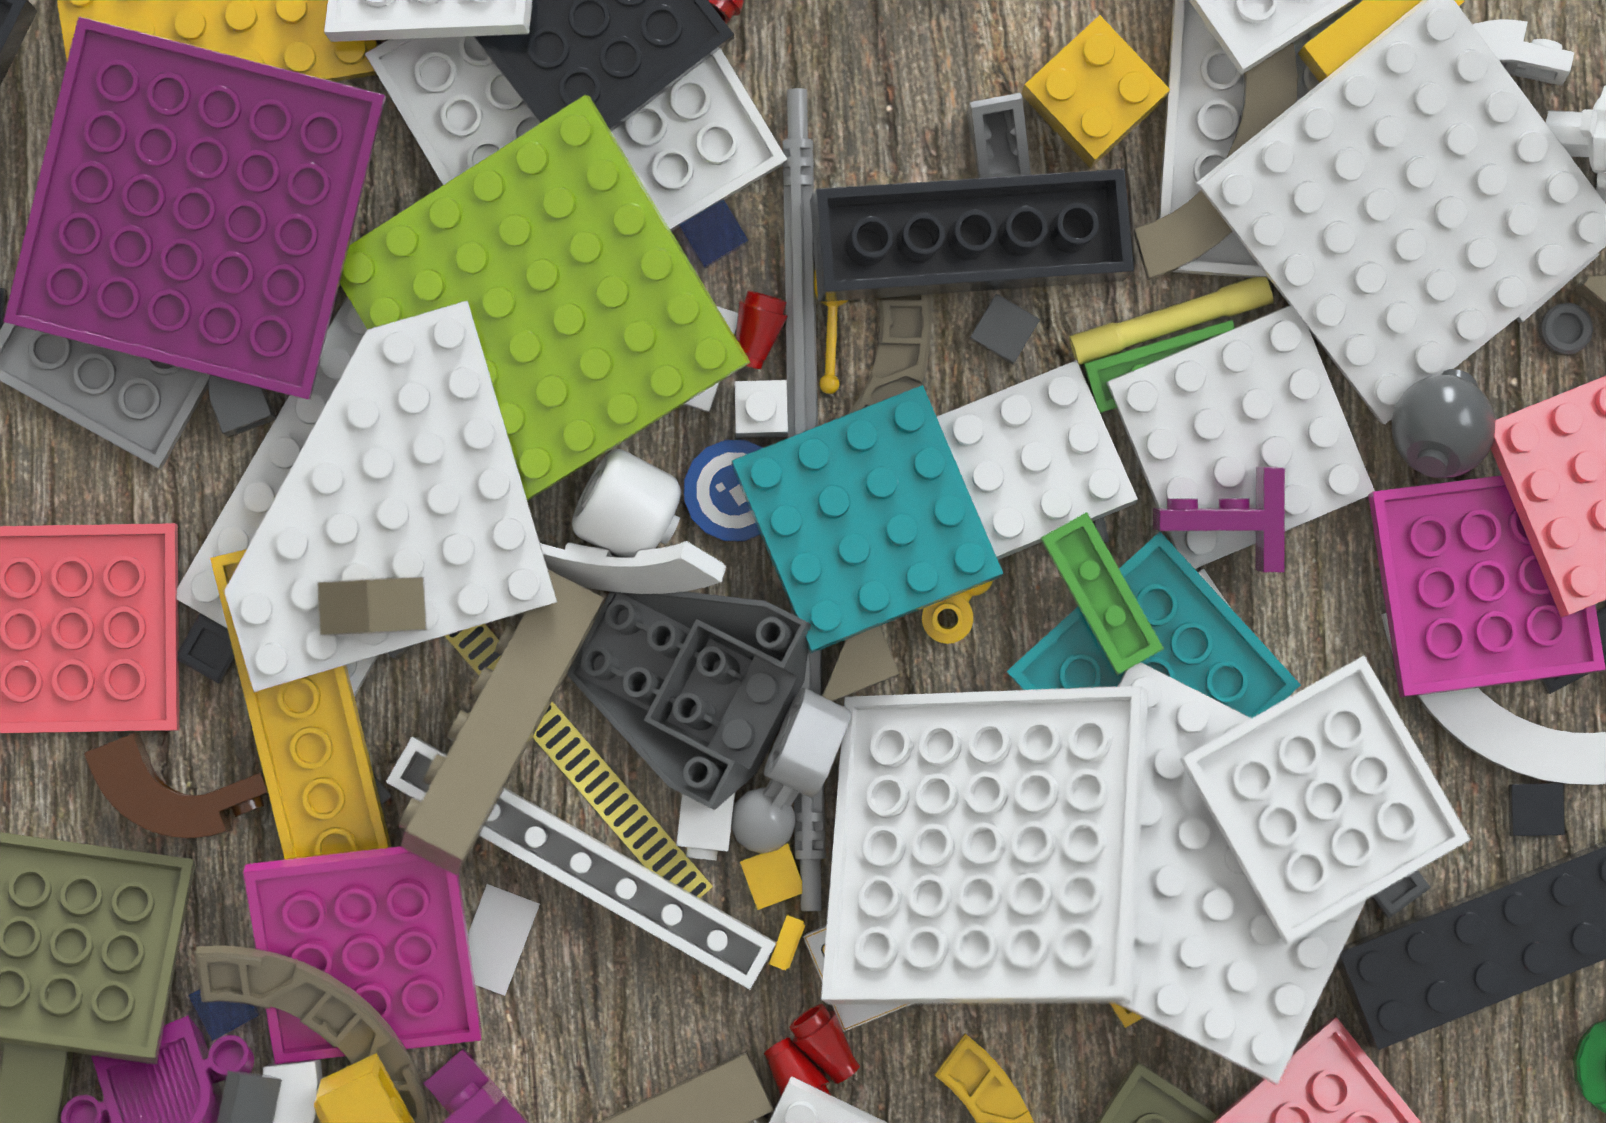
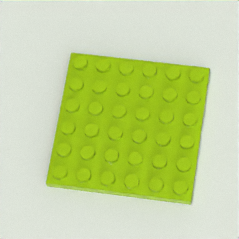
(570, 286)

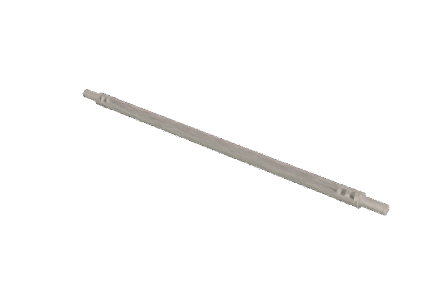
(802, 416)

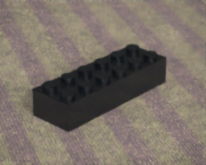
(971, 235)
(1479, 949)

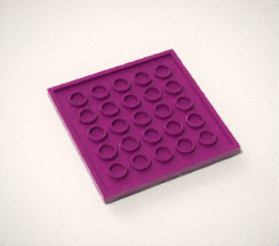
(194, 208)

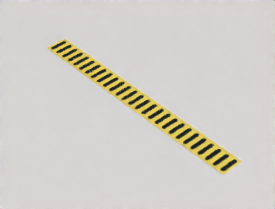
(594, 778)

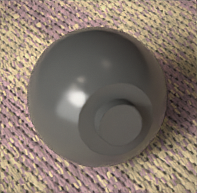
(1444, 425)

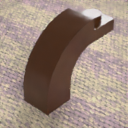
(140, 795)

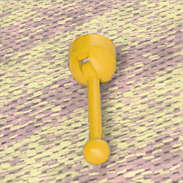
(829, 382)

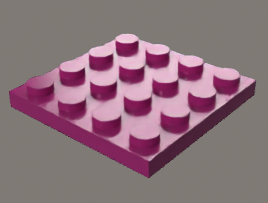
(1469, 592)
(378, 926)

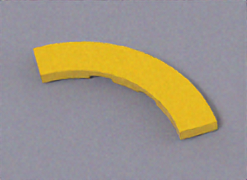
(982, 1084)

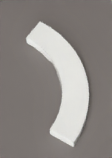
(650, 572)
(1515, 741)

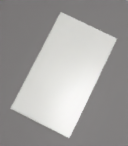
(499, 937)

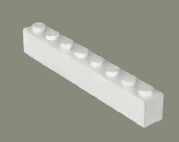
(606, 876)

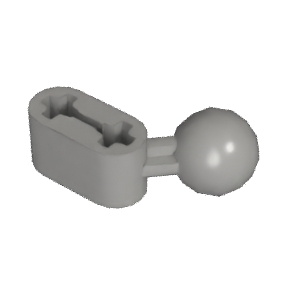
(796, 765)

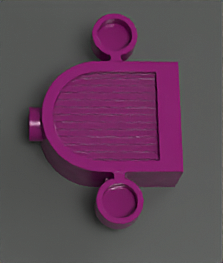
(175, 1090)

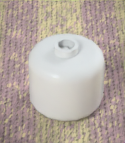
(627, 506)

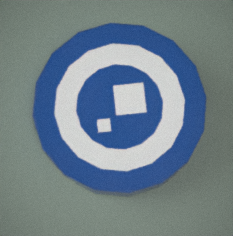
(715, 494)

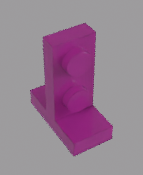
(1236, 515)
(470, 1093)

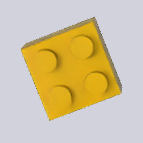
(1095, 91)

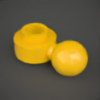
(963, 609)

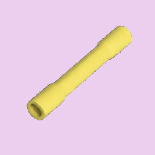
(1225, 302)

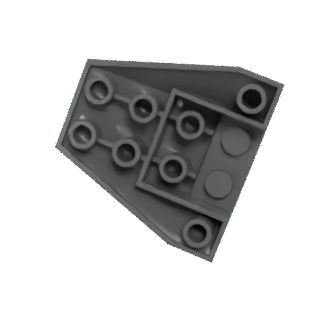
(694, 683)

